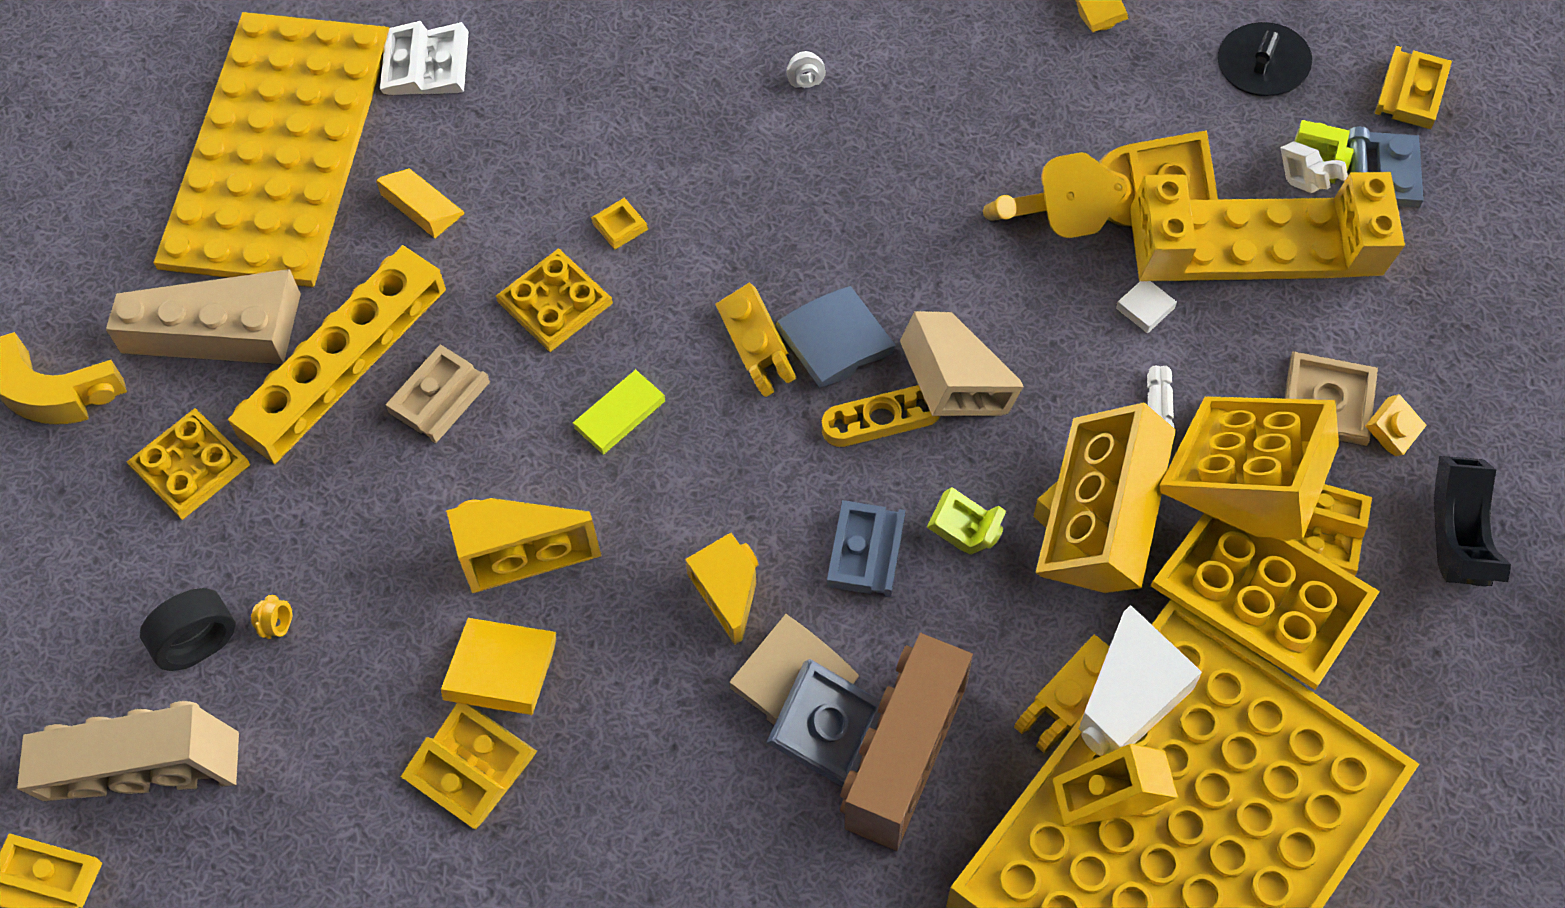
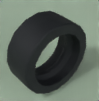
(187, 629)

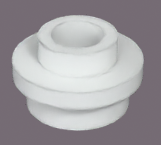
(802, 63)

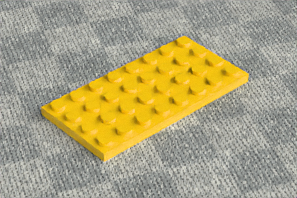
(274, 149)

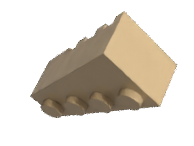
(212, 319)
(129, 753)

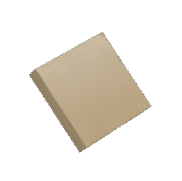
(1337, 380)

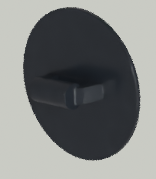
(1265, 59)

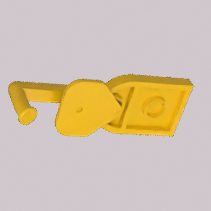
(1087, 193)

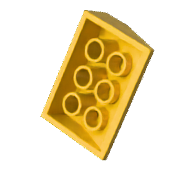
(1256, 462)
(1267, 595)

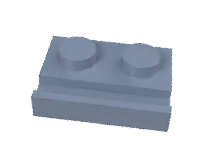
(866, 548)

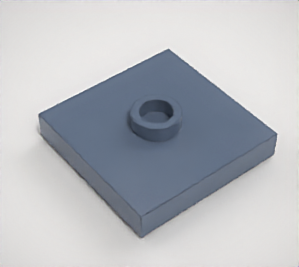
(824, 722)

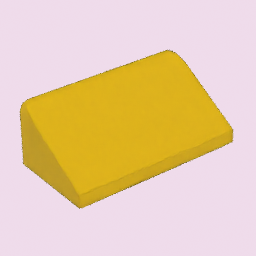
(419, 201)

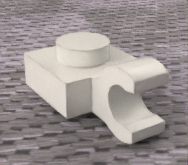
(1307, 170)

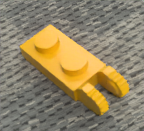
(755, 336)
(1066, 693)

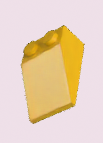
(517, 540)

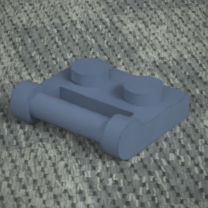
(1394, 154)

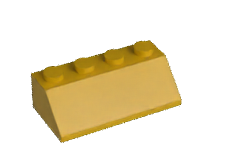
(1107, 499)

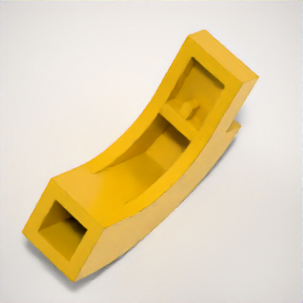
(53, 397)

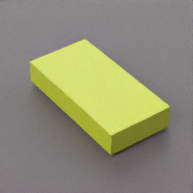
(619, 411)

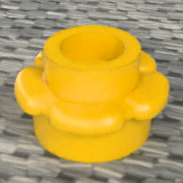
(266, 614)

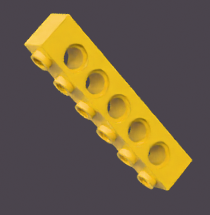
(334, 374)

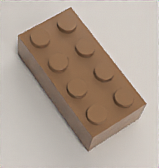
(906, 741)

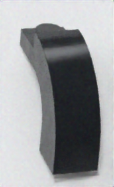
(1464, 523)

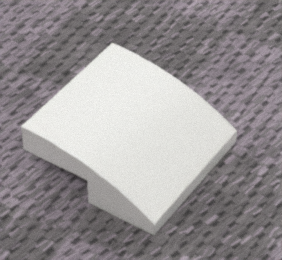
(410, 68)

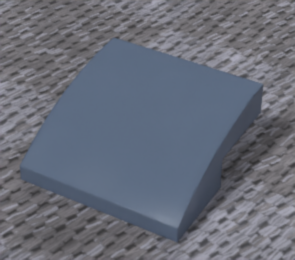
(835, 336)

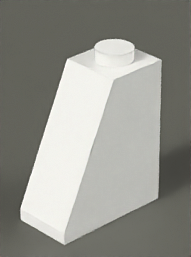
(1136, 685)

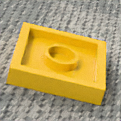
(499, 666)

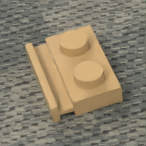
(437, 393)

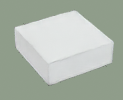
(1146, 305)

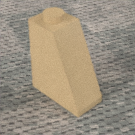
(956, 368)

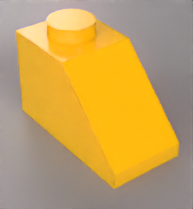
(726, 581)
(1115, 785)

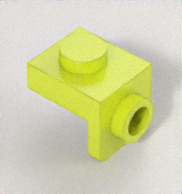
(1327, 139)
(966, 523)

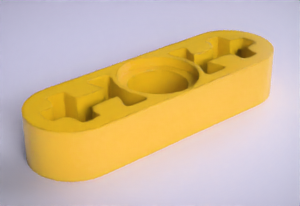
(849, 413)

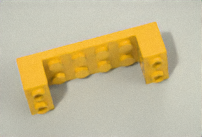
(1265, 238)

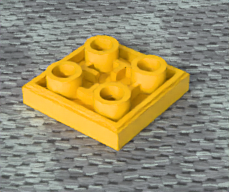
(554, 300)
(188, 463)

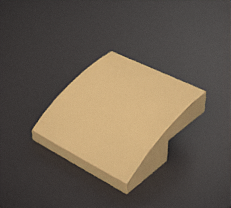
(775, 664)

